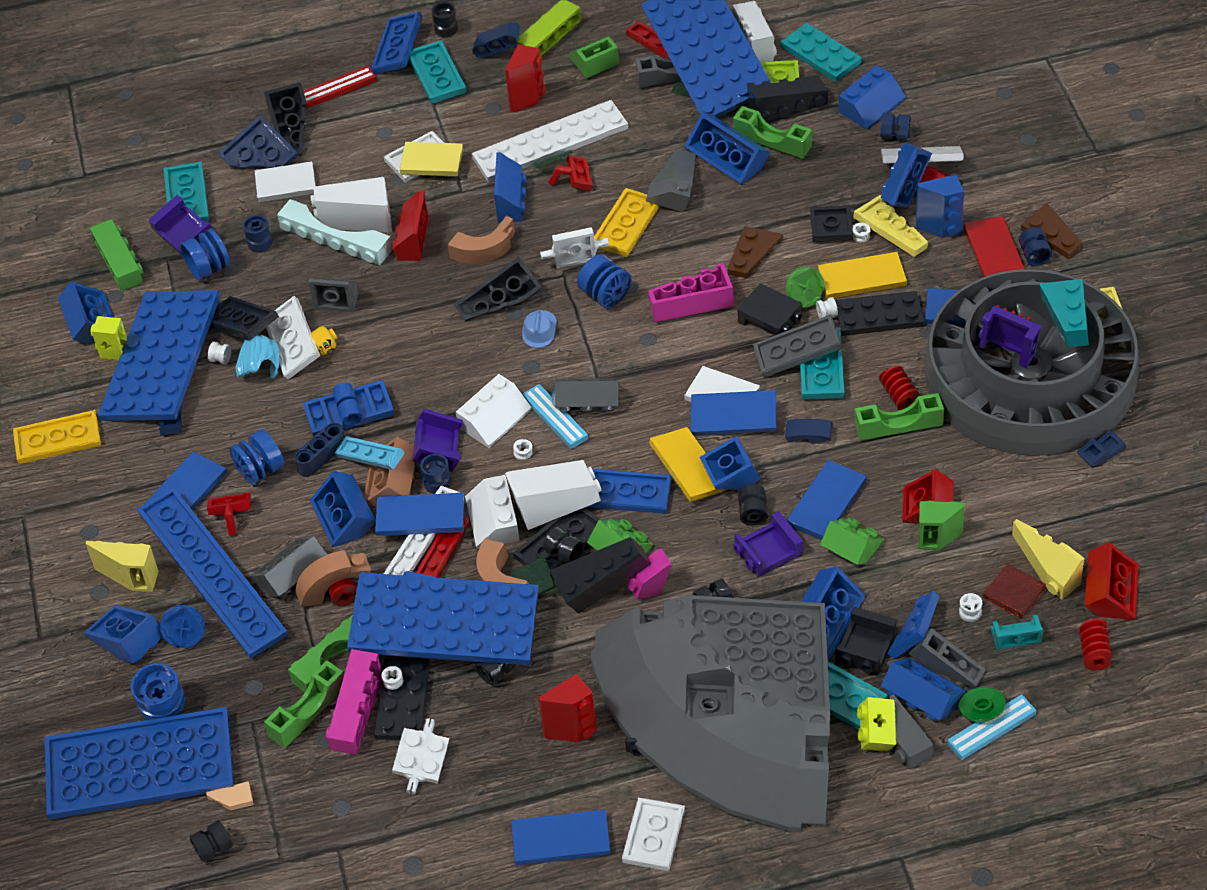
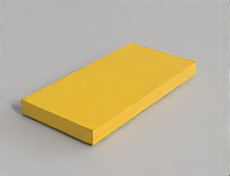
(626, 222)
(862, 275)
(56, 437)
(681, 457)

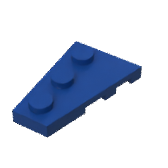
(916, 624)

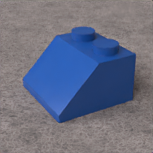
(730, 466)

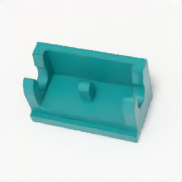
(1017, 634)

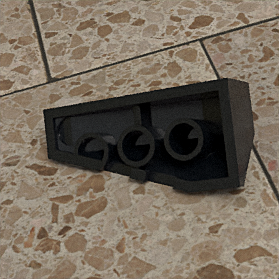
(287, 113)
(505, 288)

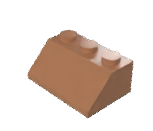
(389, 482)

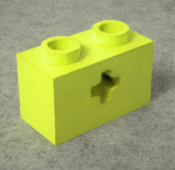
(109, 337)
(877, 724)

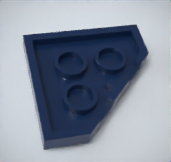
(258, 147)

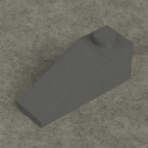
(944, 657)
(911, 742)

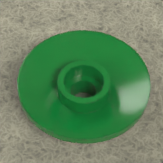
(982, 704)

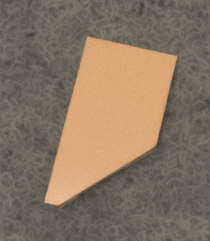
(233, 797)

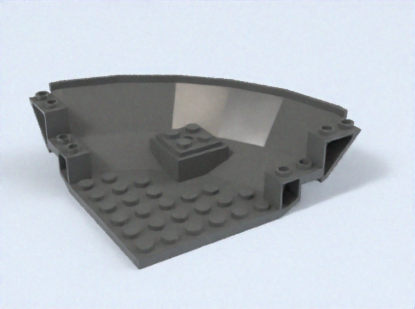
(768, 691)

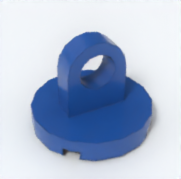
(182, 626)

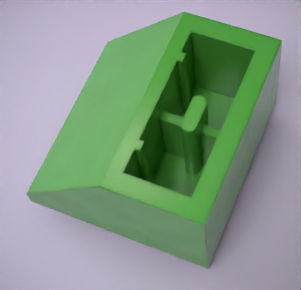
(596, 57)
(939, 523)
(612, 531)
(851, 540)

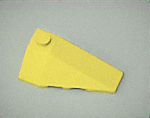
(1055, 564)

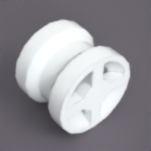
(827, 308)
(219, 353)
(972, 601)

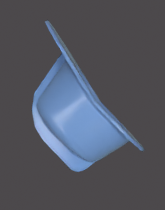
(539, 329)

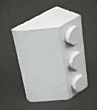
(493, 411)
(492, 511)

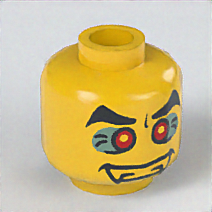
(324, 340)

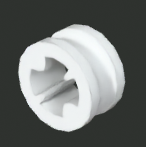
(861, 232)
(518, 445)
(391, 683)

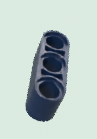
(497, 40)
(319, 449)

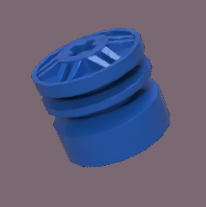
(209, 252)
(604, 281)
(256, 456)
(158, 691)

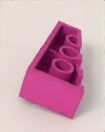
(692, 295)
(355, 702)

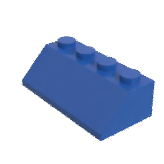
(726, 148)
(840, 597)

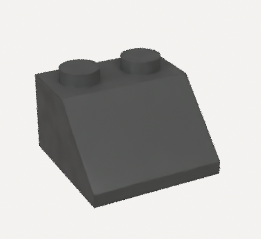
(334, 294)

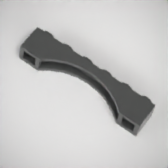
(655, 71)

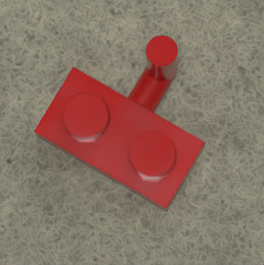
(577, 170)
(227, 505)

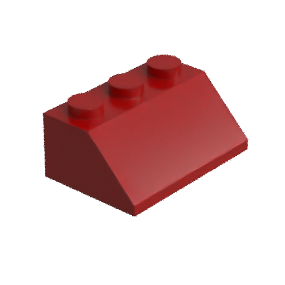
(524, 78)
(412, 228)
(1111, 583)
(568, 711)

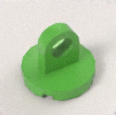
(805, 286)

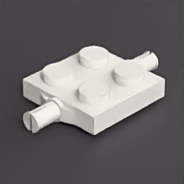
(573, 247)
(420, 756)

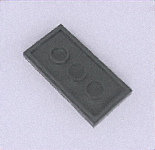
(797, 346)

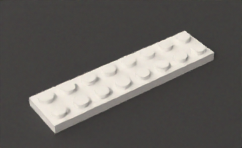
(554, 138)

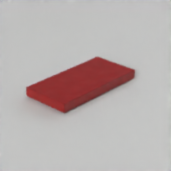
(993, 246)

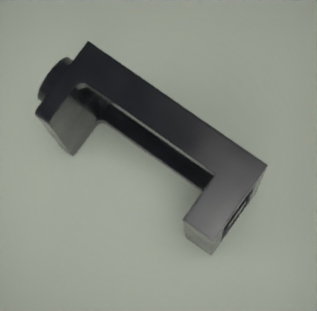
(770, 310)
(866, 641)

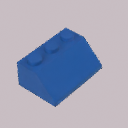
(871, 97)
(905, 175)
(509, 188)
(940, 206)
(81, 308)
(342, 509)
(922, 688)

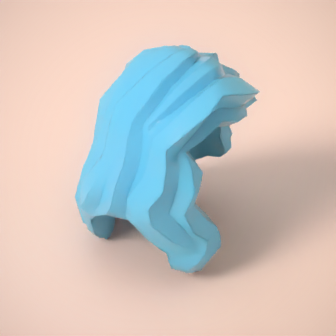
(256, 351)

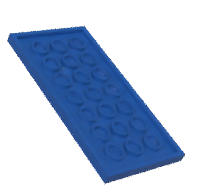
(706, 51)
(159, 356)
(444, 618)
(137, 763)

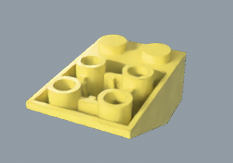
(125, 563)

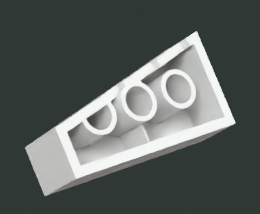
(755, 30)

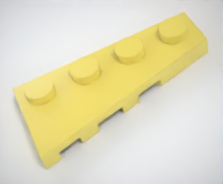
(889, 225)

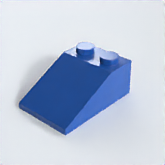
(125, 633)

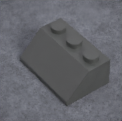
(584, 393)
(286, 567)

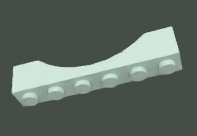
(366, 245)

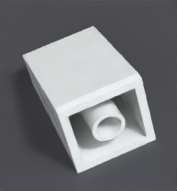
(353, 205)
(553, 491)

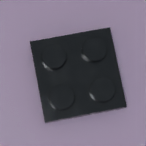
(831, 223)

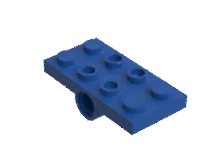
(349, 406)

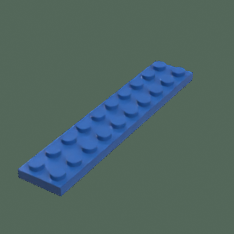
(212, 573)

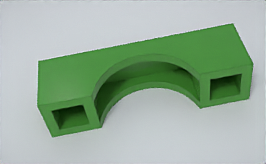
(793, 141)
(921, 414)
(330, 646)
(289, 722)

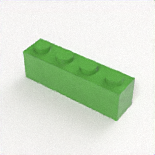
(116, 254)

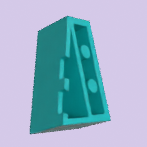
(1068, 309)

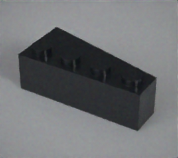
(786, 97)
(599, 573)

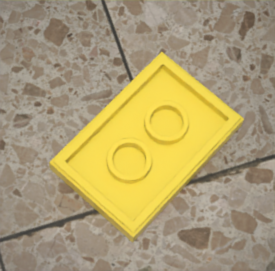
(431, 158)

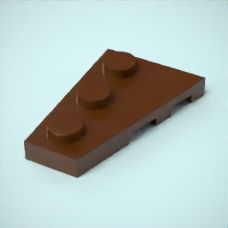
(1056, 231)
(751, 249)

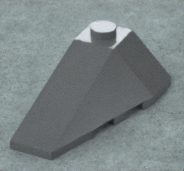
(673, 182)

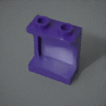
(177, 223)
(1010, 333)
(437, 435)
(769, 546)

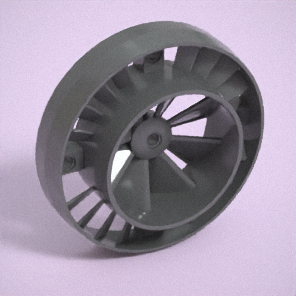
(1032, 404)

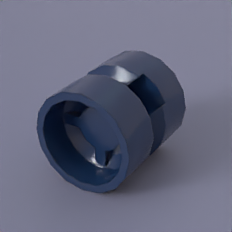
(888, 126)
(257, 233)
(1035, 246)
(435, 472)

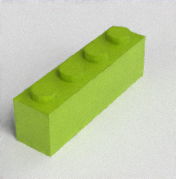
(552, 26)

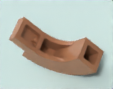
(485, 248)
(490, 561)
(327, 571)

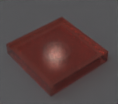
(1014, 590)

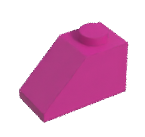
(651, 579)

